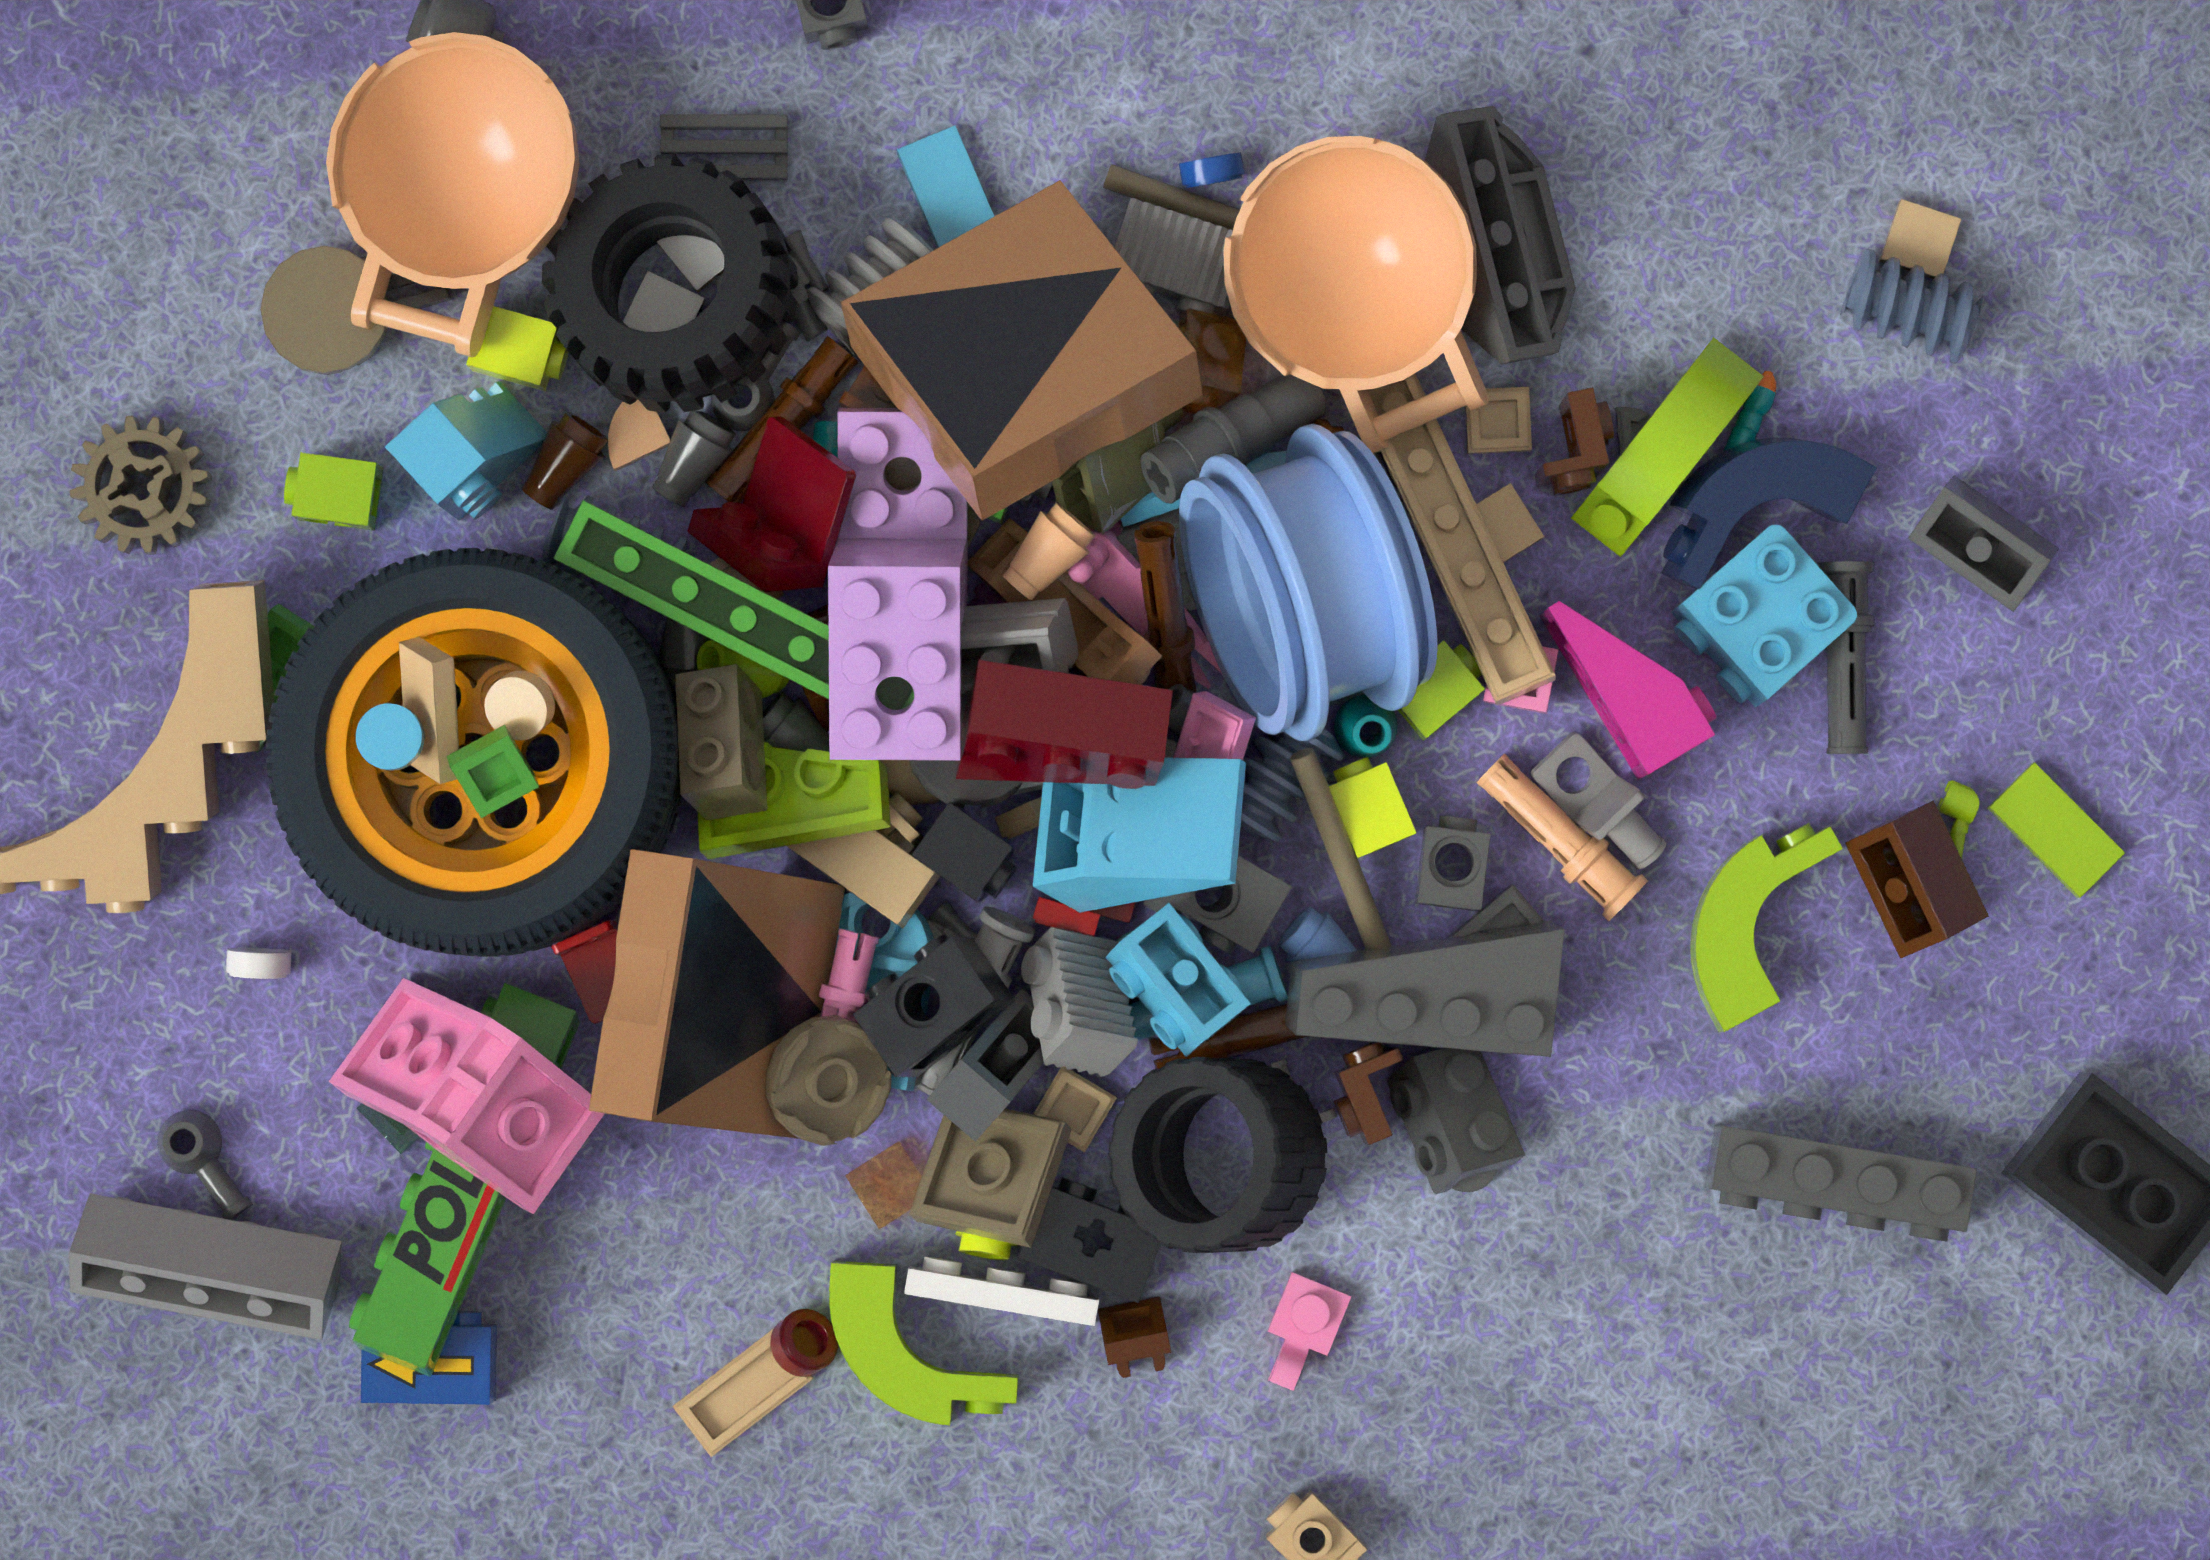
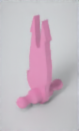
(1115, 575)

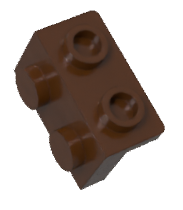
(1587, 433)
(1359, 1106)

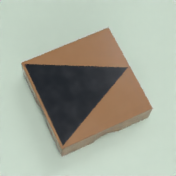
(1022, 348)
(707, 987)

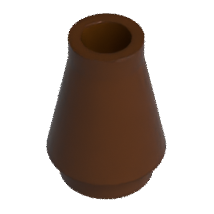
(564, 459)

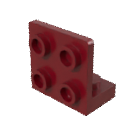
(788, 516)

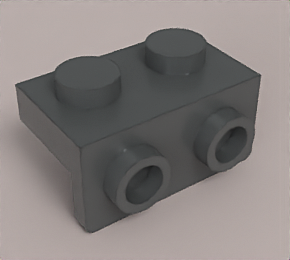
(1453, 1116)

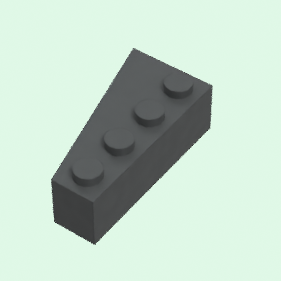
(1453, 992)

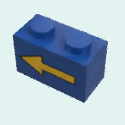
(461, 1375)

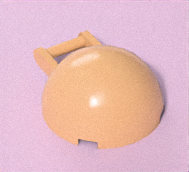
(450, 176)
(1356, 277)

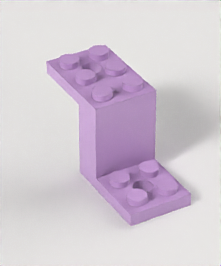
(896, 597)

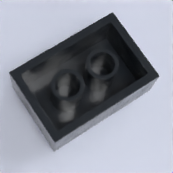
(2118, 1182)

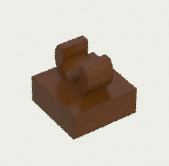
(1134, 1333)

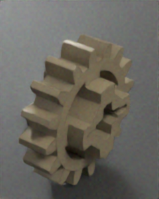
(114, 500)

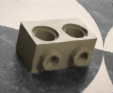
(721, 742)

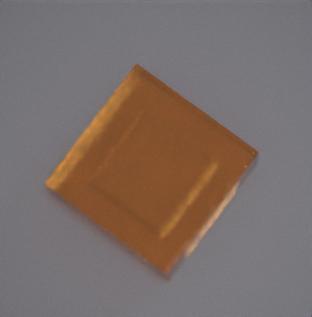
(886, 1184)

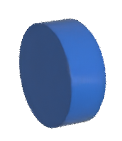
(1211, 170)

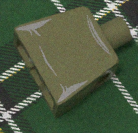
(1110, 479)

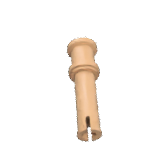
(1583, 857)

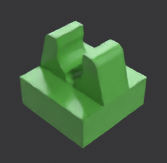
(492, 771)

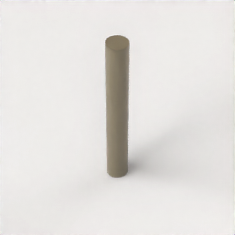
(1169, 197)

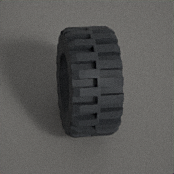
(620, 225)

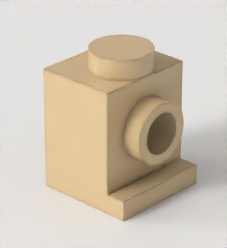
(1298, 1514)

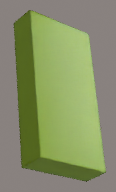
(2055, 830)

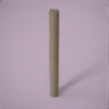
(1340, 849)

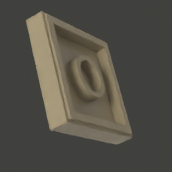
(992, 1184)

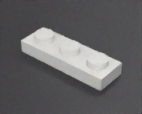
(1002, 1291)

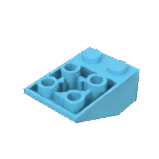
(1143, 843)

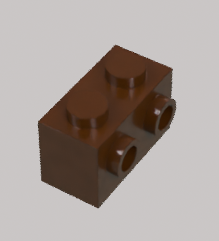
(1917, 879)

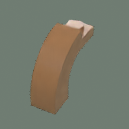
(1105, 643)

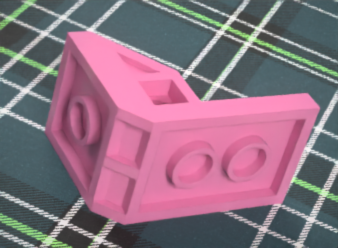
(470, 1092)

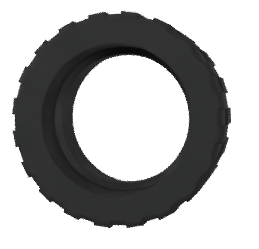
(1150, 1157)

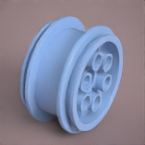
(1308, 581)

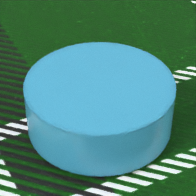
(390, 736)

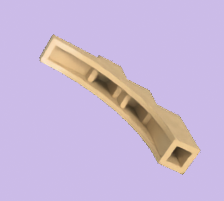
(219, 699)

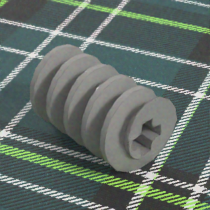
(884, 259)

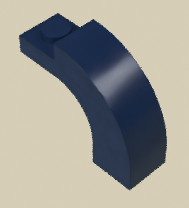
(1752, 474)

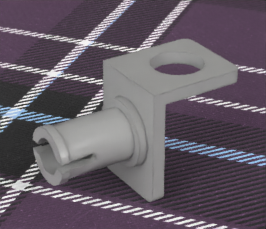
(1603, 804)

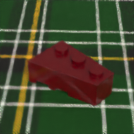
(1062, 728)

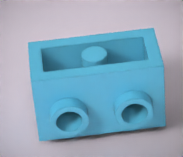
(1176, 980)

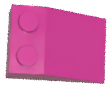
(1636, 698)

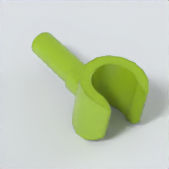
(1962, 805)

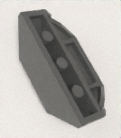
(1520, 252)

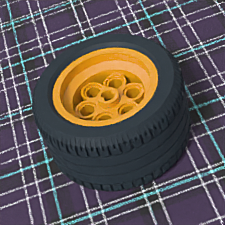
(370, 828)

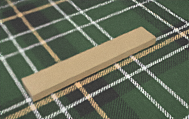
(1462, 552)

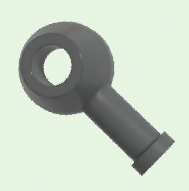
(761, 390)
(202, 1159)

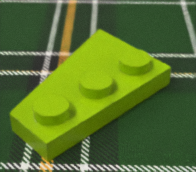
(805, 803)

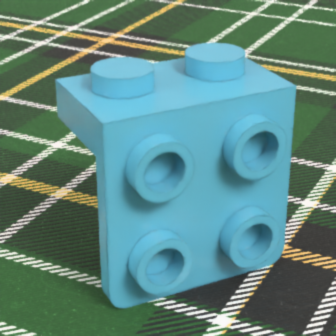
(1764, 616)

